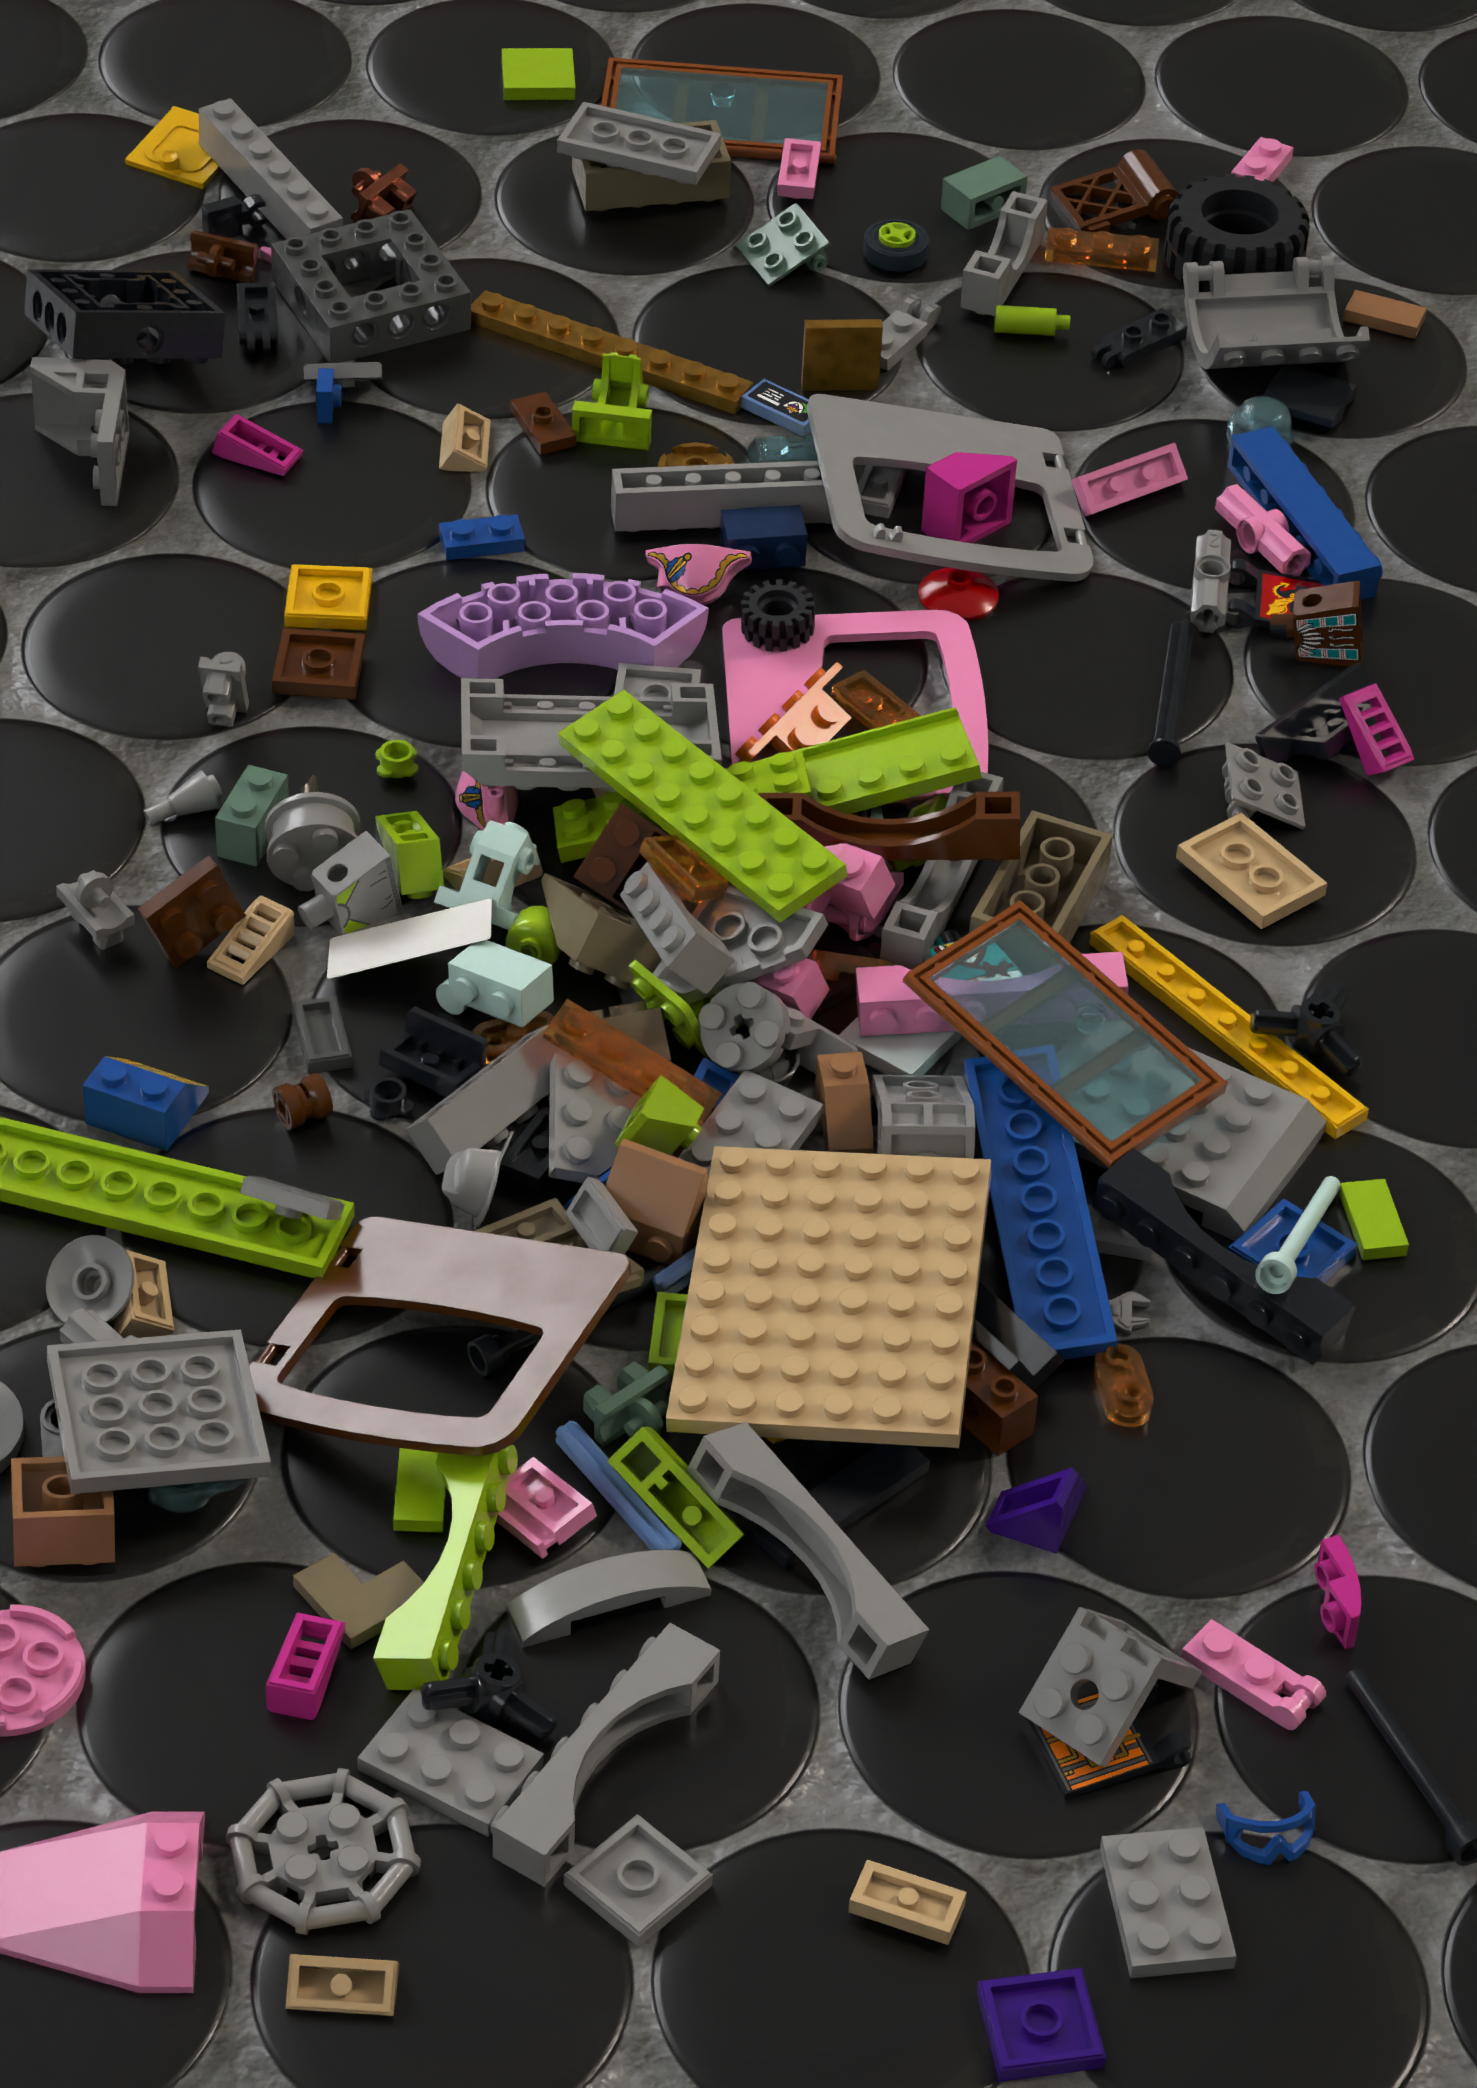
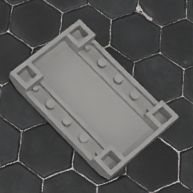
(517, 741)
(1235, 1150)

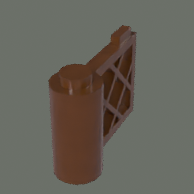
(1137, 182)

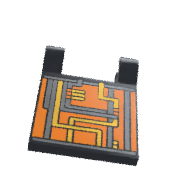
(1135, 1755)

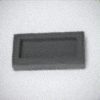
(322, 1034)

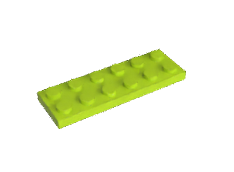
(582, 821)

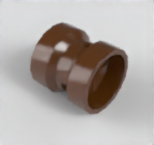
(302, 1101)

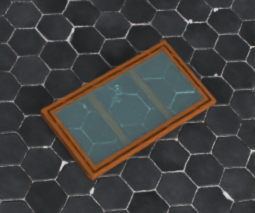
(749, 104)
(1065, 1034)

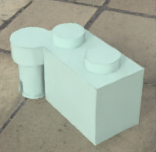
(497, 983)

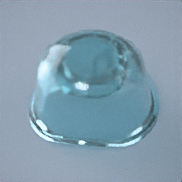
(1261, 413)

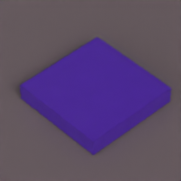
(1040, 2024)

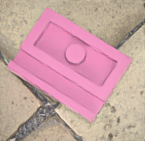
(542, 1508)

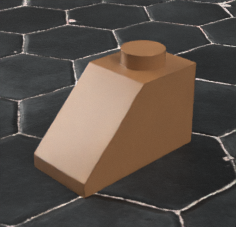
(845, 1095)

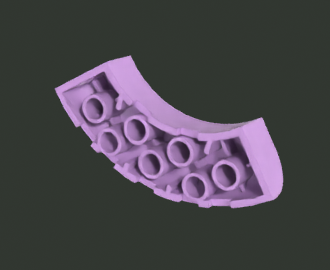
(560, 623)

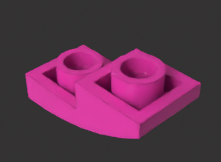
(1342, 1599)

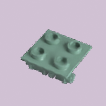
(785, 245)

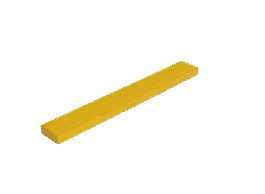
(1227, 1024)

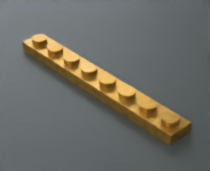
(588, 344)

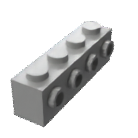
(487, 1102)

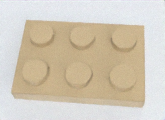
(1251, 870)

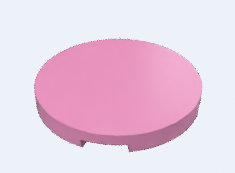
(38, 1669)

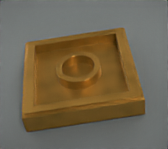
(841, 354)

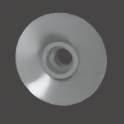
(79, 1267)

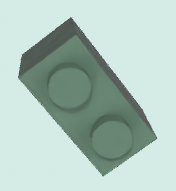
(981, 191)
(243, 815)

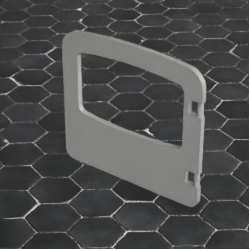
(912, 438)

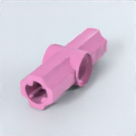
(1262, 531)

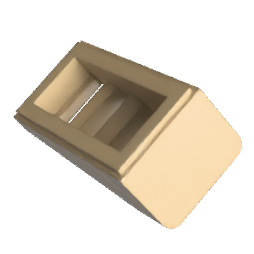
(264, 917)

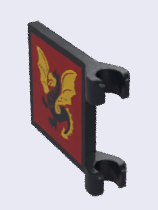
(1272, 595)

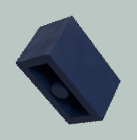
(771, 534)

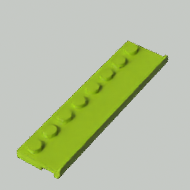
(891, 762)

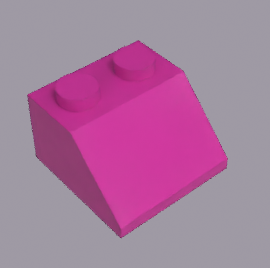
(968, 496)

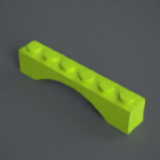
(424, 1633)

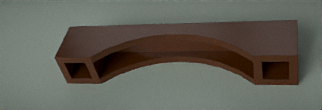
(974, 829)

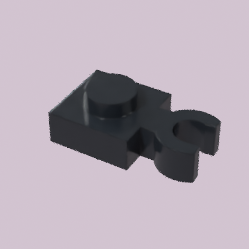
(229, 215)

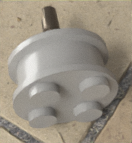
(307, 832)

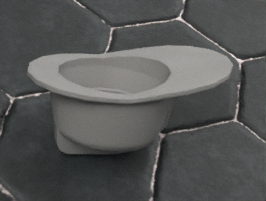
(472, 1178)

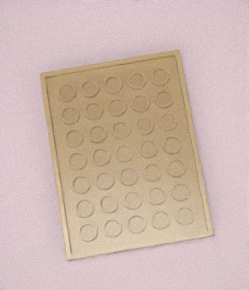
(832, 1297)

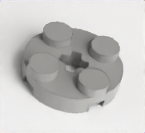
(766, 1036)

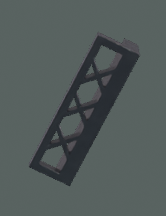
(1012, 1340)

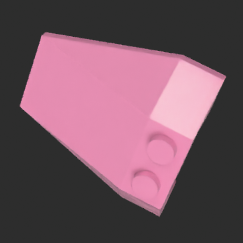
(108, 1902)

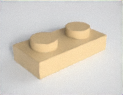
(907, 1902)

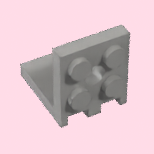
(1122, 1667)

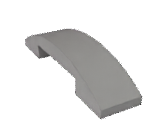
(603, 1586)

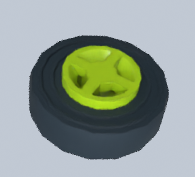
(896, 245)

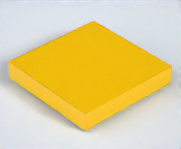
(328, 597)

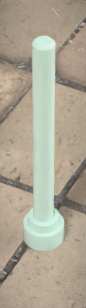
(1278, 1268)

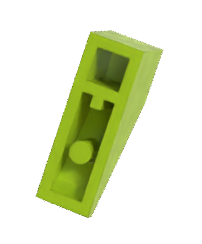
(413, 853)
(675, 1495)

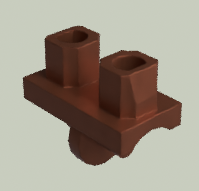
(377, 191)

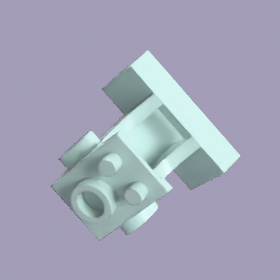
(503, 843)

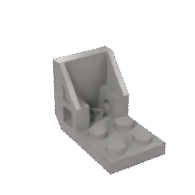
(86, 412)
(924, 1115)

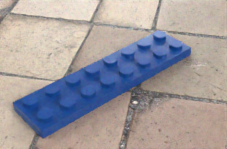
(1040, 1216)

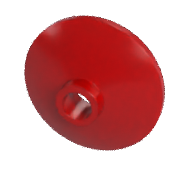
(960, 592)

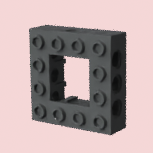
(423, 307)

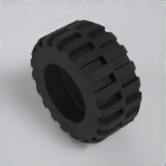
(1235, 222)

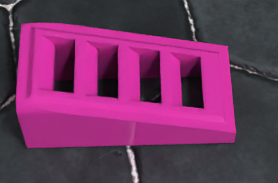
(249, 443)
(1392, 736)
(297, 1694)

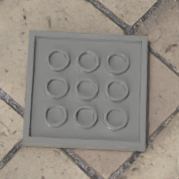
(157, 1411)

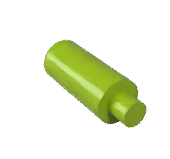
(1029, 320)

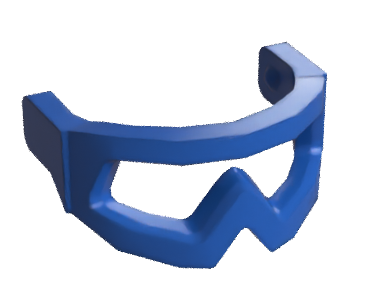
(1234, 1826)

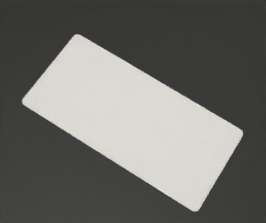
(409, 938)

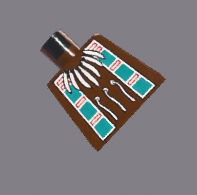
(1324, 624)

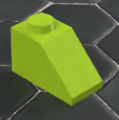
(663, 1119)

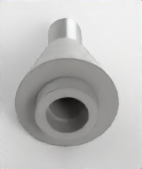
(194, 796)

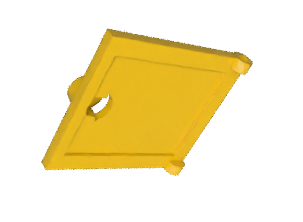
(175, 151)

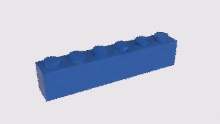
(1282, 482)

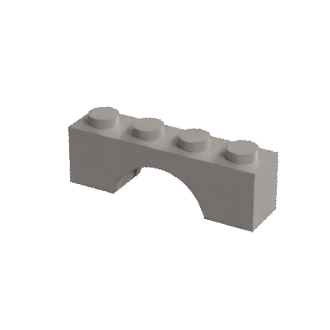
(993, 274)
(673, 931)

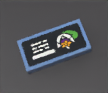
(778, 406)

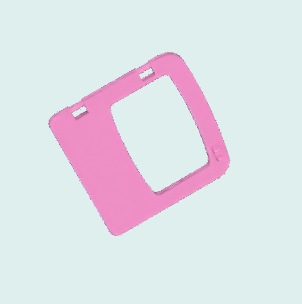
(764, 680)

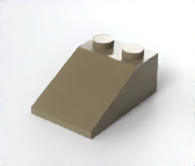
(596, 932)

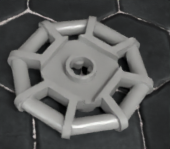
(316, 1826)

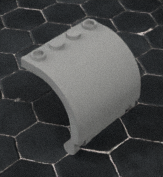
(1267, 317)

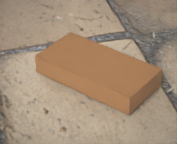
(1385, 314)

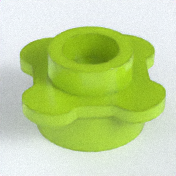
(396, 759)

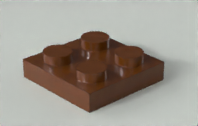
(318, 663)
(192, 911)

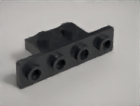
(1316, 723)

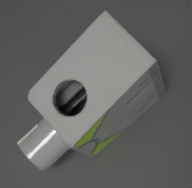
(353, 888)

